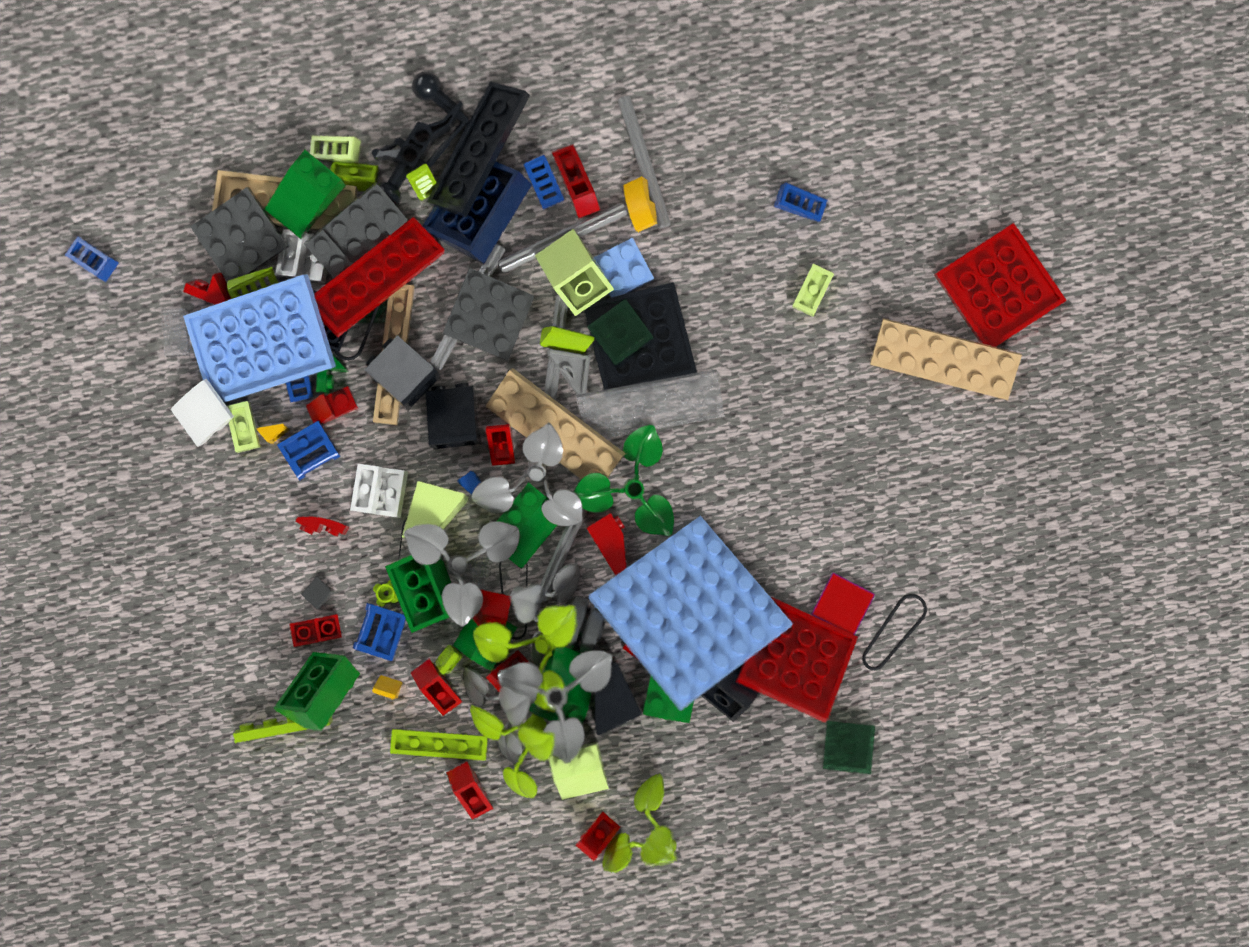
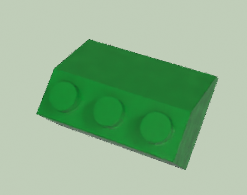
(529, 519)
(419, 591)
(317, 690)
(661, 706)

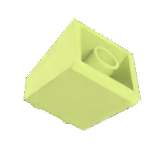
(574, 272)
(434, 506)
(581, 775)

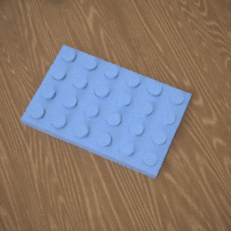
(260, 339)

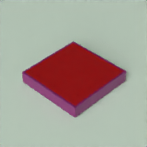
(843, 604)

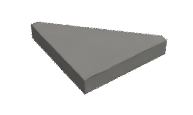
(573, 368)

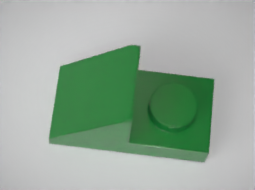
(325, 380)

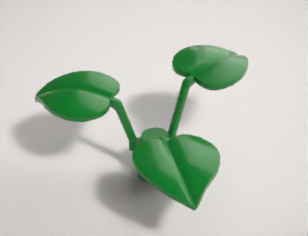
(656, 513)

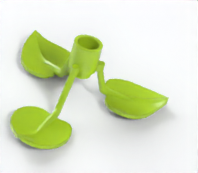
(558, 629)
(530, 733)
(660, 844)

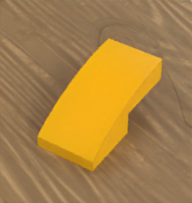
(640, 208)

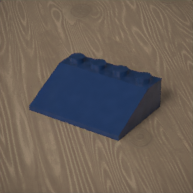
(487, 218)

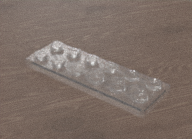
(654, 403)

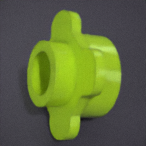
(379, 589)

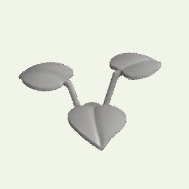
(542, 450)
(460, 600)
(529, 600)
(592, 672)
(514, 704)

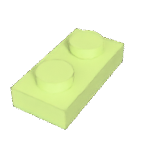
(813, 290)
(243, 427)

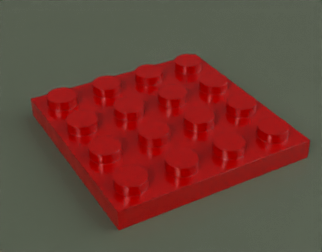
(1000, 287)
(801, 664)

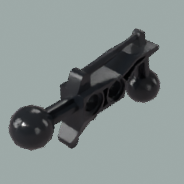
(425, 87)

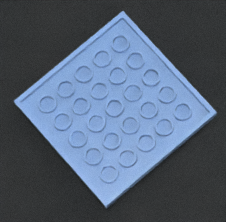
(690, 612)

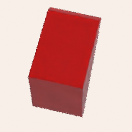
(500, 444)

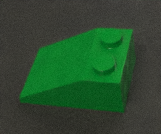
(304, 194)
(577, 698)

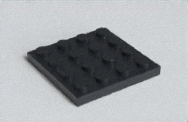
(660, 358)

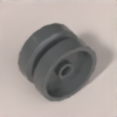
(587, 626)

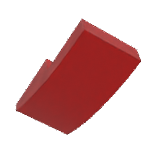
(316, 524)
(315, 630)

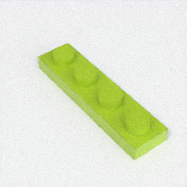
(269, 728)
(439, 744)

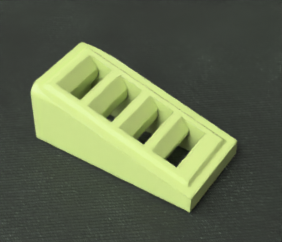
(353, 149)

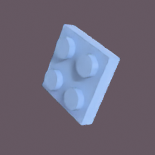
(624, 268)

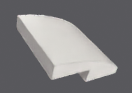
(292, 259)
(202, 412)
(368, 490)

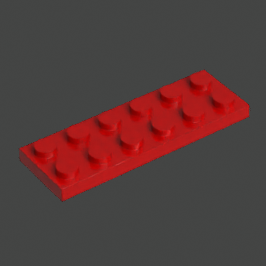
(376, 276)

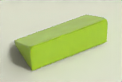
(356, 174)
(565, 340)

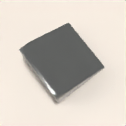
(317, 593)

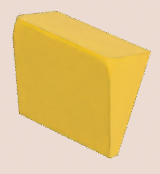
(273, 432)
(387, 687)

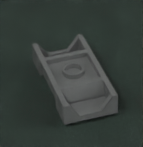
(355, 230)

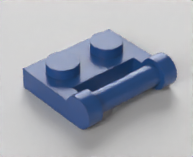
(304, 443)
(387, 633)

